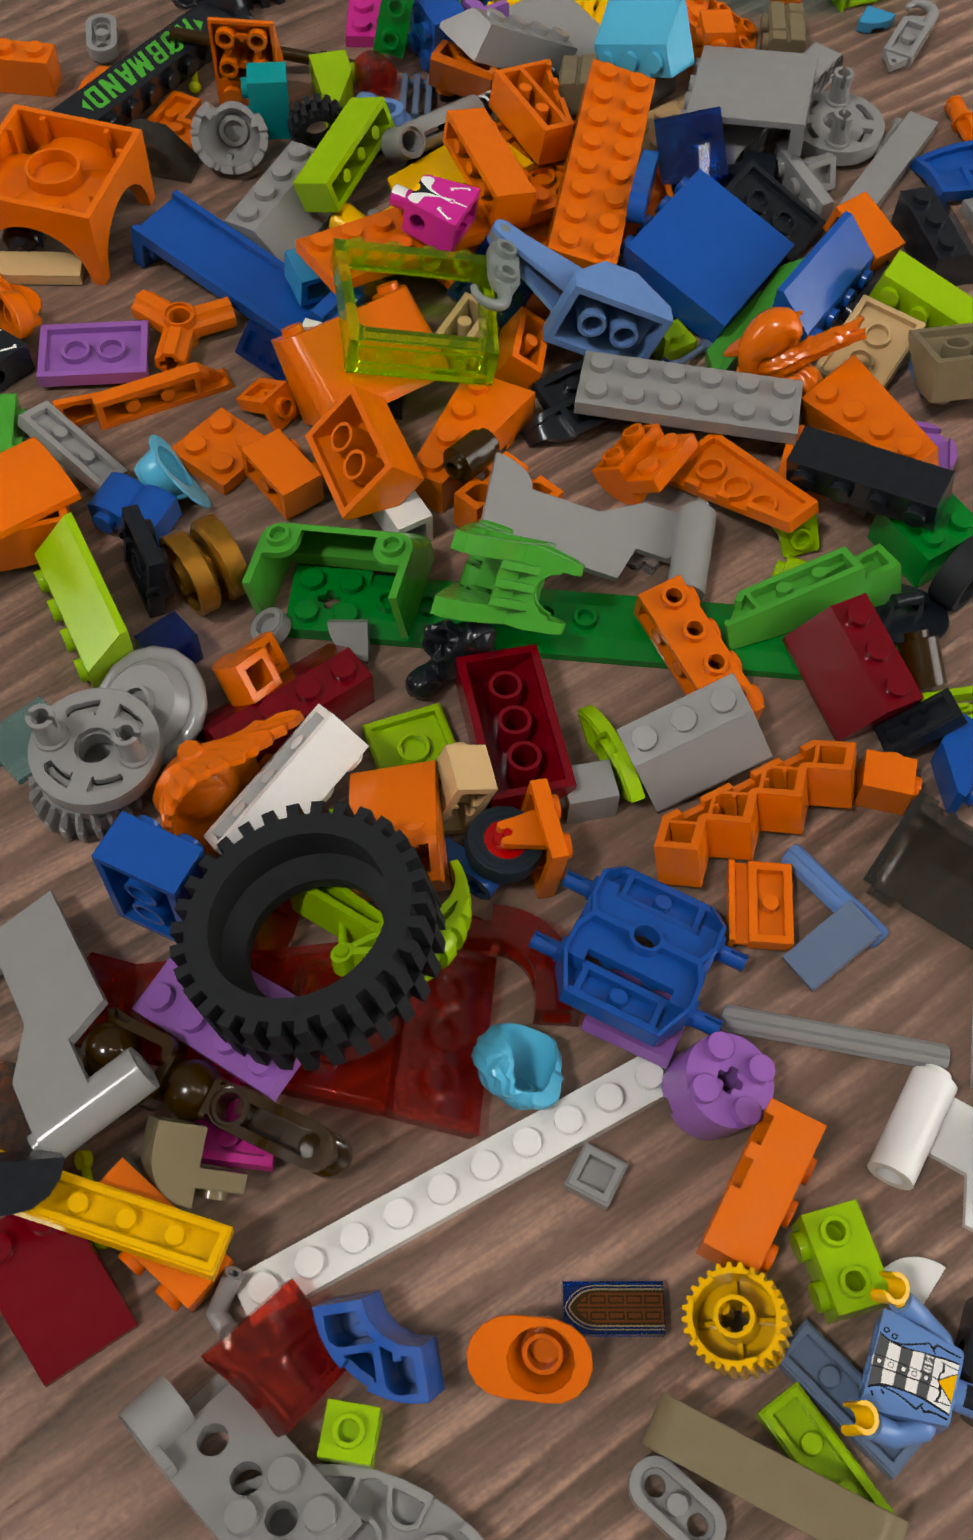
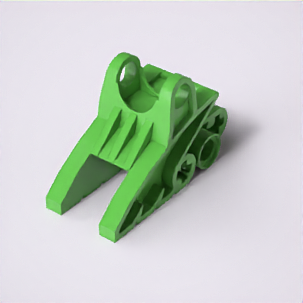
(504, 579)

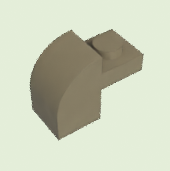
(174, 1167)

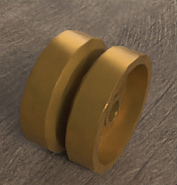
(205, 564)

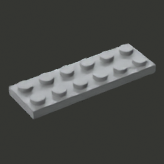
(689, 397)

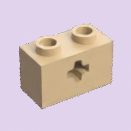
(464, 784)

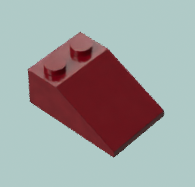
(58, 1297)

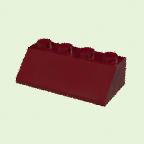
(326, 677)
(514, 715)

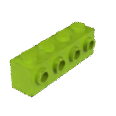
(343, 155)

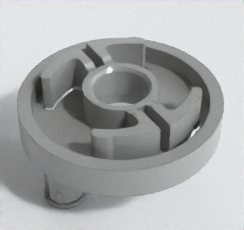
(842, 123)
(75, 724)

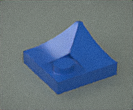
(948, 170)

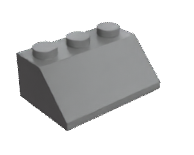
(695, 743)

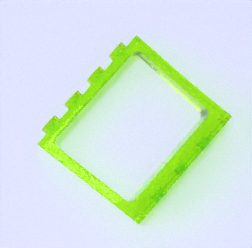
(412, 352)

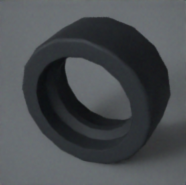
(954, 580)

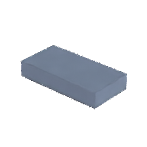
(831, 946)

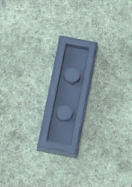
(828, 1383)

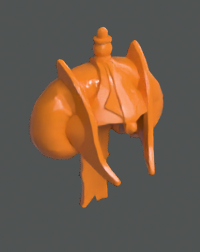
(773, 346)

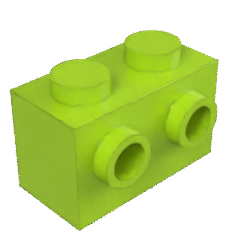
(838, 1261)

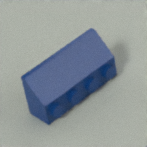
(828, 277)

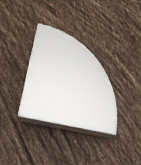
(921, 1274)

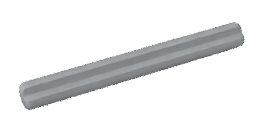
(833, 1037)

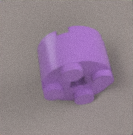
(718, 1086)

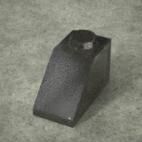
(167, 153)

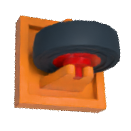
(514, 843)

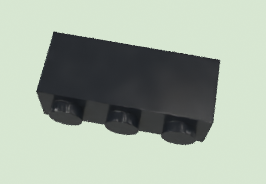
(934, 234)

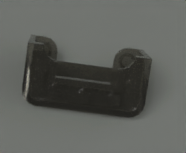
(928, 869)

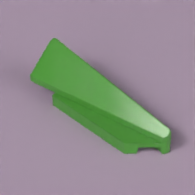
(762, 301)

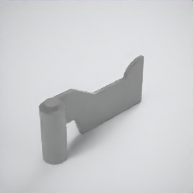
(581, 28)

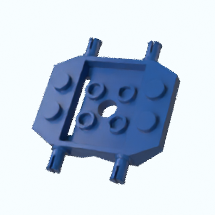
(685, 943)

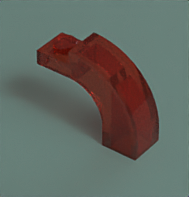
(509, 938)

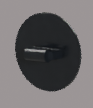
(912, 612)

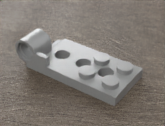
(172, 1439)

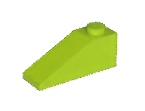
(332, 75)

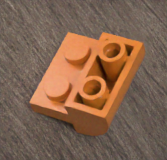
(642, 462)

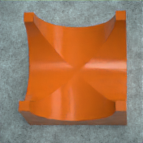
(67, 178)

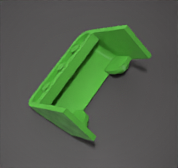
(365, 549)

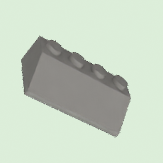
(506, 41)
(272, 210)

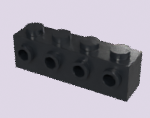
(870, 478)

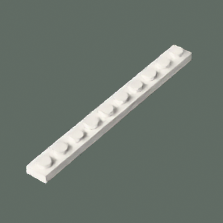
(456, 1184)

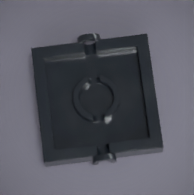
(145, 560)

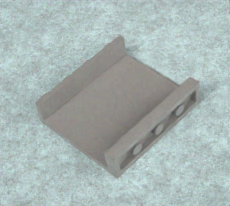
(755, 88)

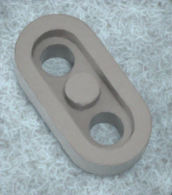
(102, 38)
(677, 1502)

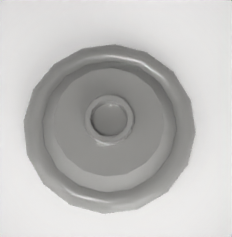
(168, 687)

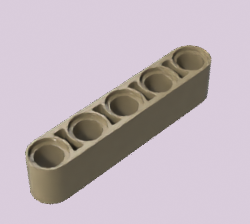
(766, 1476)

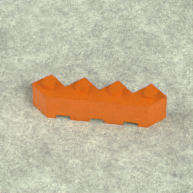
(770, 801)

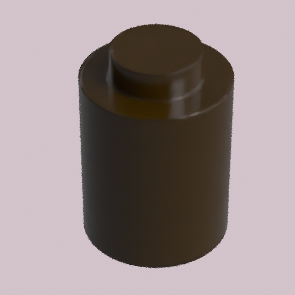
(923, 658)

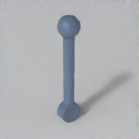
(702, 348)

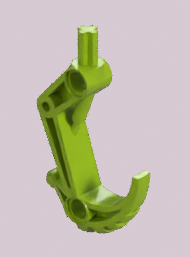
(359, 923)

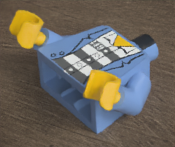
(908, 1374)

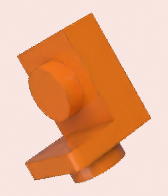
(272, 399)

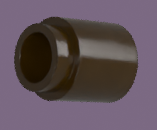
(470, 454)

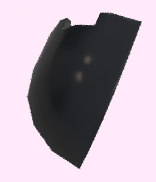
(27, 1179)

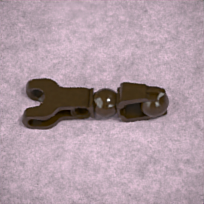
(198, 1092)

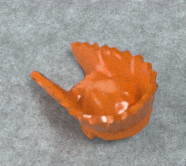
(212, 774)

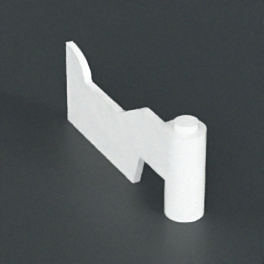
(927, 1124)

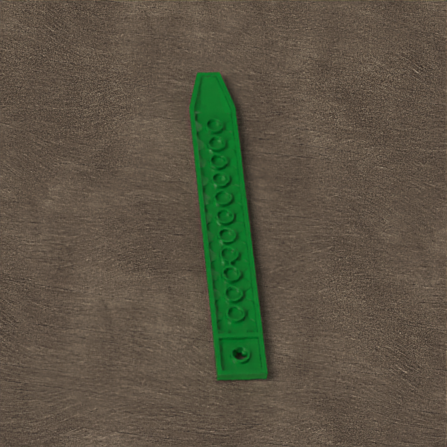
(596, 629)

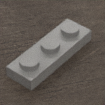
(800, 181)
(69, 445)

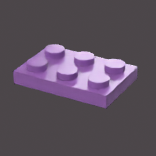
(93, 353)

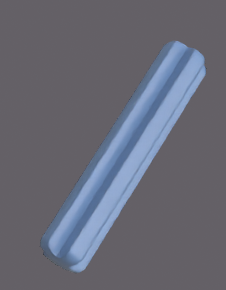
(825, 886)

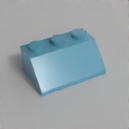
(646, 37)

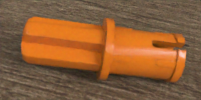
(960, 117)

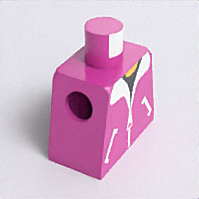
(437, 210)

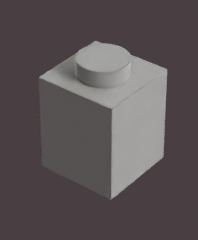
(595, 793)

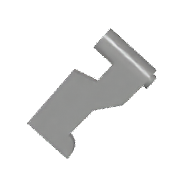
(606, 537)
(58, 1004)

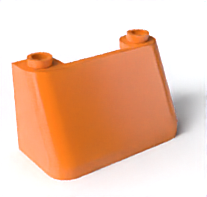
(315, 359)

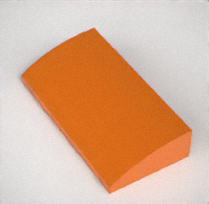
(31, 486)

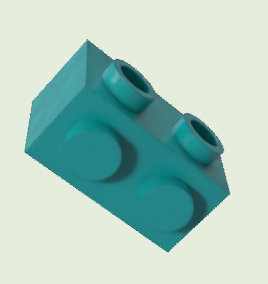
(268, 95)

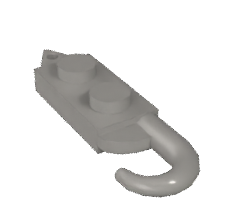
(909, 36)

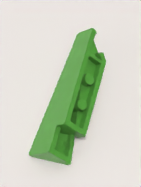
(806, 590)

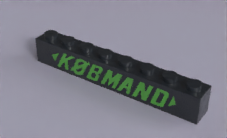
(144, 73)

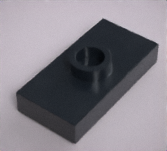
(921, 724)

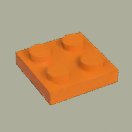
(214, 450)

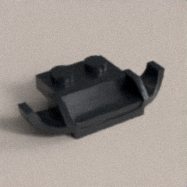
(558, 421)

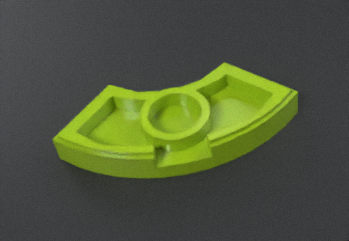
(606, 744)

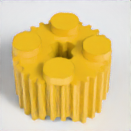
(713, 1304)

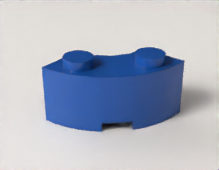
(379, 1350)

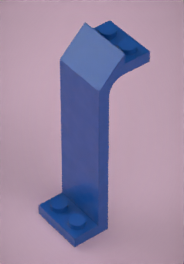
(226, 264)

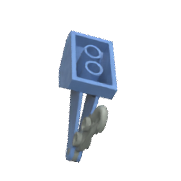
(590, 307)

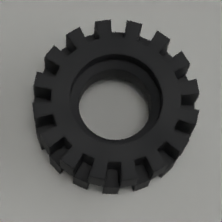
(309, 113)

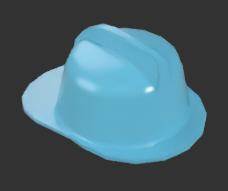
(165, 470)

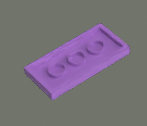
(172, 1012)

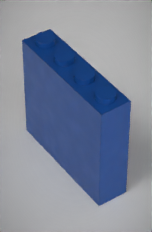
(704, 254)

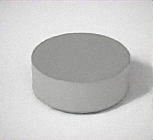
(271, 620)

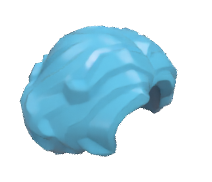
(519, 1066)

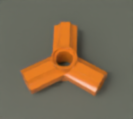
(181, 324)

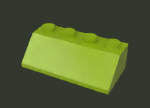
(81, 602)

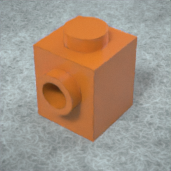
(886, 782)

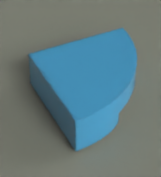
(875, 18)

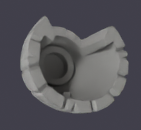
(229, 137)

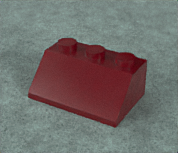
(852, 668)

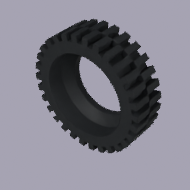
(263, 874)

